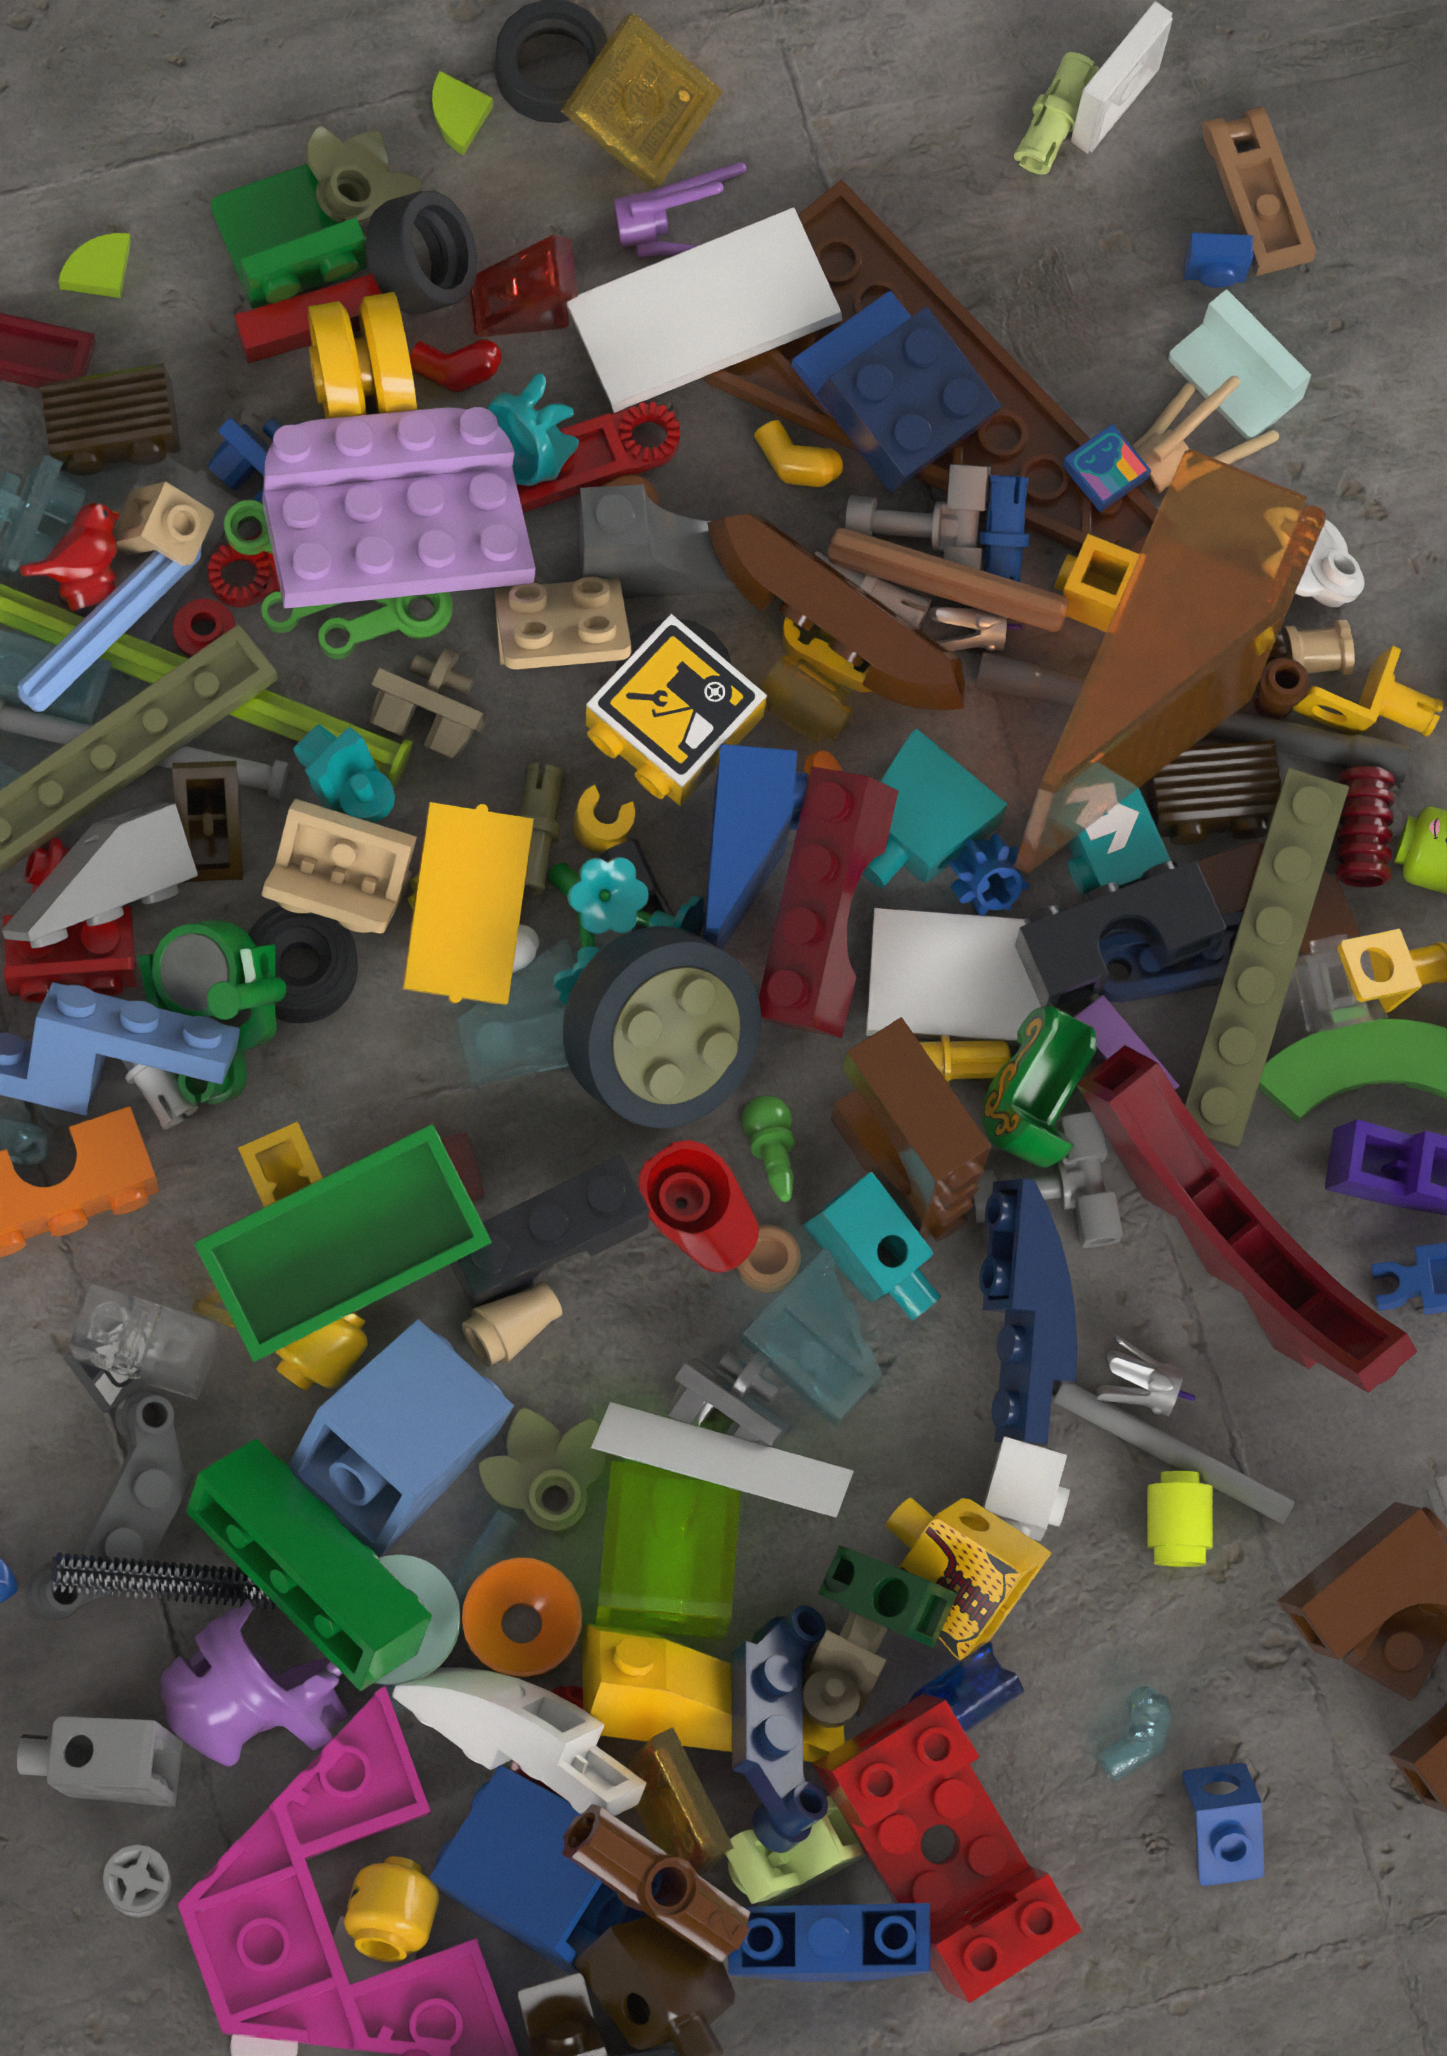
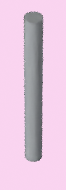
(1174, 1451)

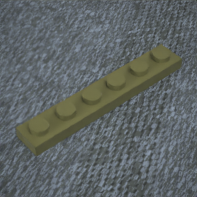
(130, 742)
(1264, 955)

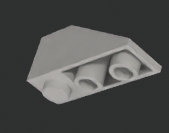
(112, 864)

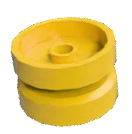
(354, 368)

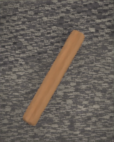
(948, 579)

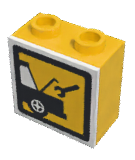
(673, 711)

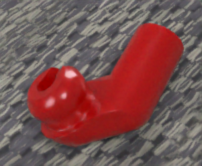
(460, 368)

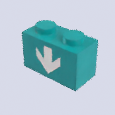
(1116, 847)

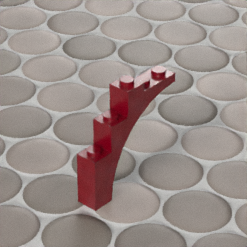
(1231, 1231)

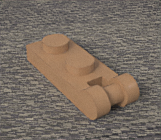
(1260, 191)

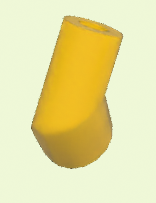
(797, 463)

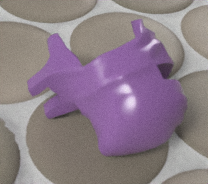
(233, 1694)

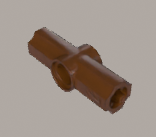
(628, 1865)

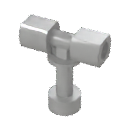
(951, 525)
(1075, 1183)

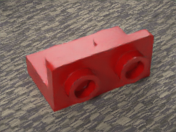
(90, 957)

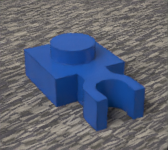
(1424, 1280)

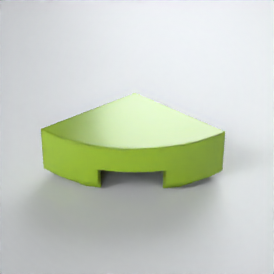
(459, 111)
(98, 266)

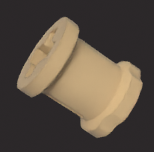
(1322, 648)

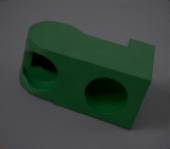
(888, 1595)

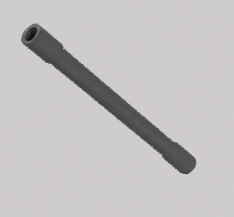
(1031, 681)

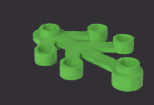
(363, 628)

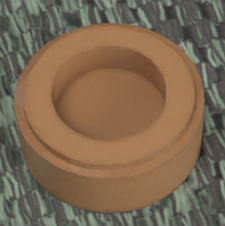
(772, 1262)

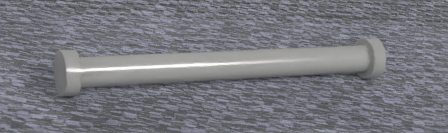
(64, 730)

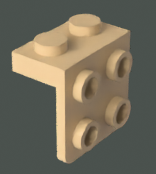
(561, 623)

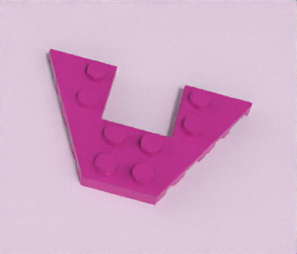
(269, 1941)

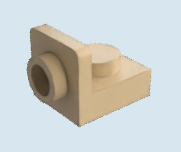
(162, 521)

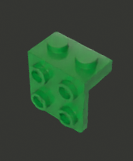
(284, 238)

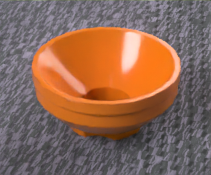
(526, 1584)

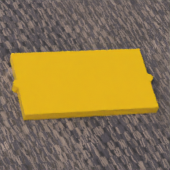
(468, 903)

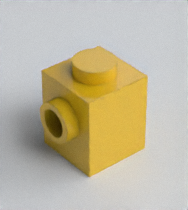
(1095, 581)

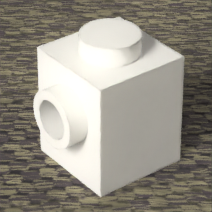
(1027, 1487)

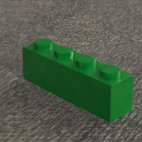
(308, 1563)

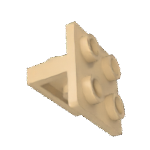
(340, 868)

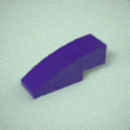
(1389, 1166)

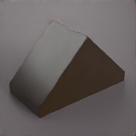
(211, 817)

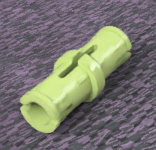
(1055, 114)

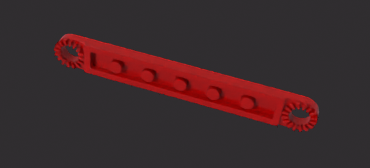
(602, 455)

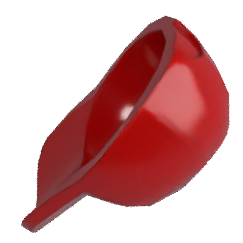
(717, 1221)

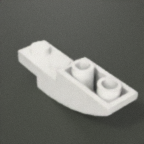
(510, 1719)

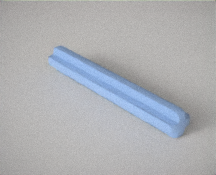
(100, 630)

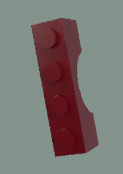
(808, 963)

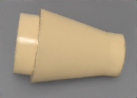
(508, 1324)

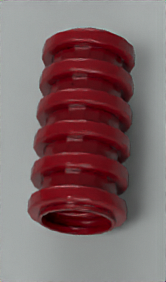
(1365, 827)

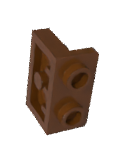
(1402, 1649)

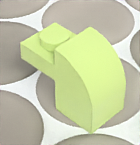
(775, 1876)

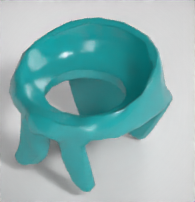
(536, 441)

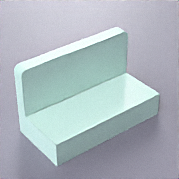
(1240, 346)

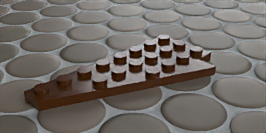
(1023, 437)

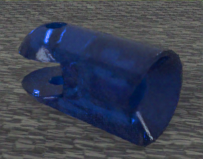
(974, 1687)

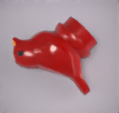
(82, 558)

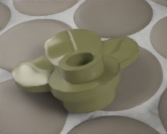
(355, 171)
(543, 1462)

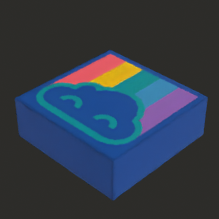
(1106, 468)

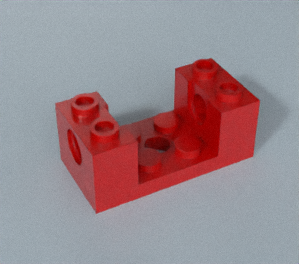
(984, 1899)

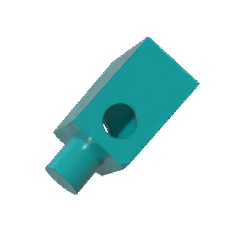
(933, 813)
(853, 1230)

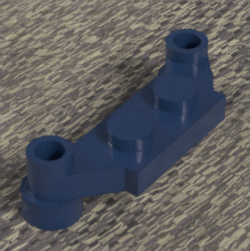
(770, 1727)

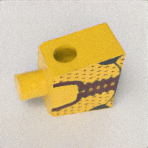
(970, 1555)

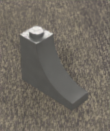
(645, 545)

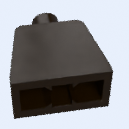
(657, 1986)

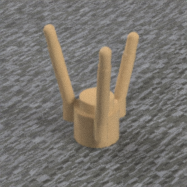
(1164, 450)

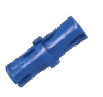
(1005, 526)

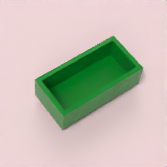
(342, 1242)

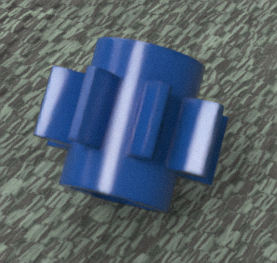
(988, 874)

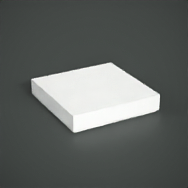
(1121, 78)

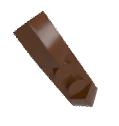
(902, 658)

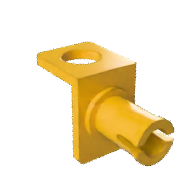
(1379, 697)
(1395, 968)

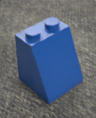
(514, 1876)

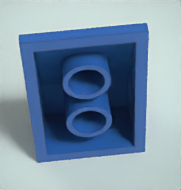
(753, 811)

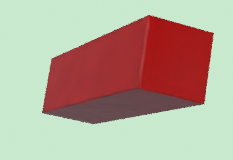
(285, 324)

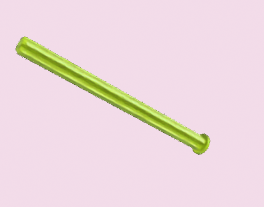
(153, 662)

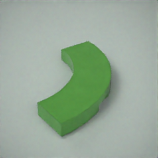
(1355, 1057)

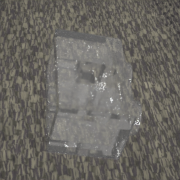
(144, 1341)

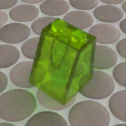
(668, 1552)

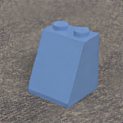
(398, 1436)

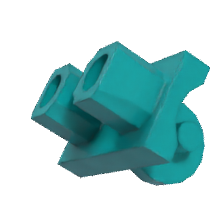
(345, 774)

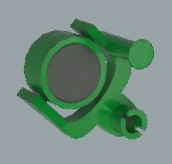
(210, 973)

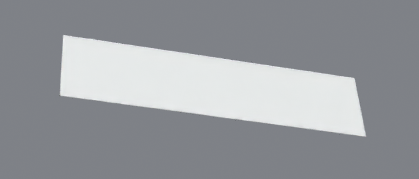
(722, 1459)

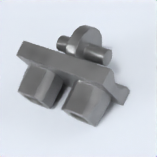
(704, 1389)

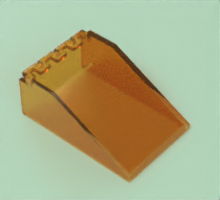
(1179, 644)

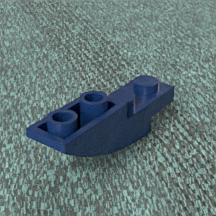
(1032, 1286)

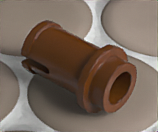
(1281, 686)

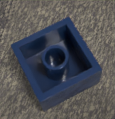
(908, 399)

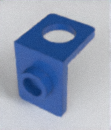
(1226, 1825)

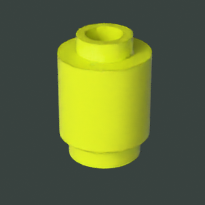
(1179, 1519)

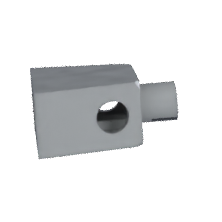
(128, 1765)

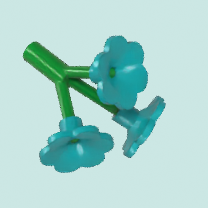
(611, 899)

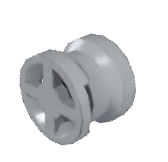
(133, 1871)

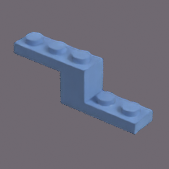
(83, 1027)

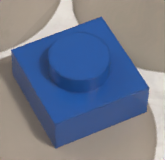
(1218, 258)

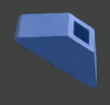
(835, 1942)

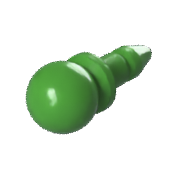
(768, 1124)

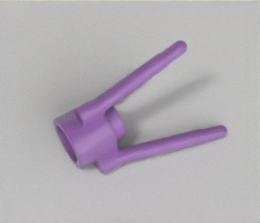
(644, 216)

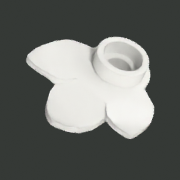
(1331, 573)

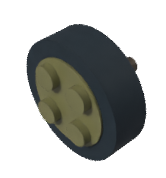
(662, 1026)

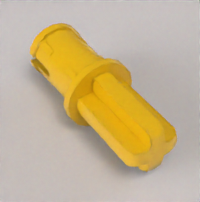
(967, 1058)

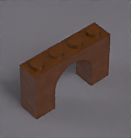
(911, 1130)
(1372, 1576)

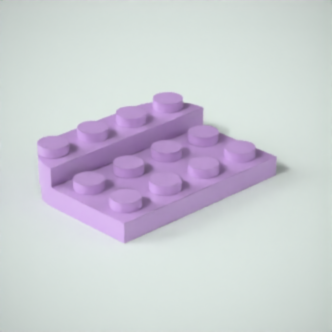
(394, 507)

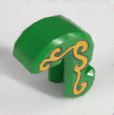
(1036, 1086)

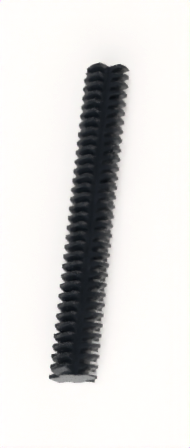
(155, 1578)

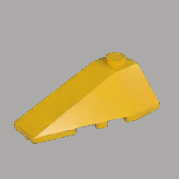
(651, 1683)

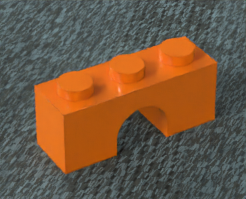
(108, 1174)

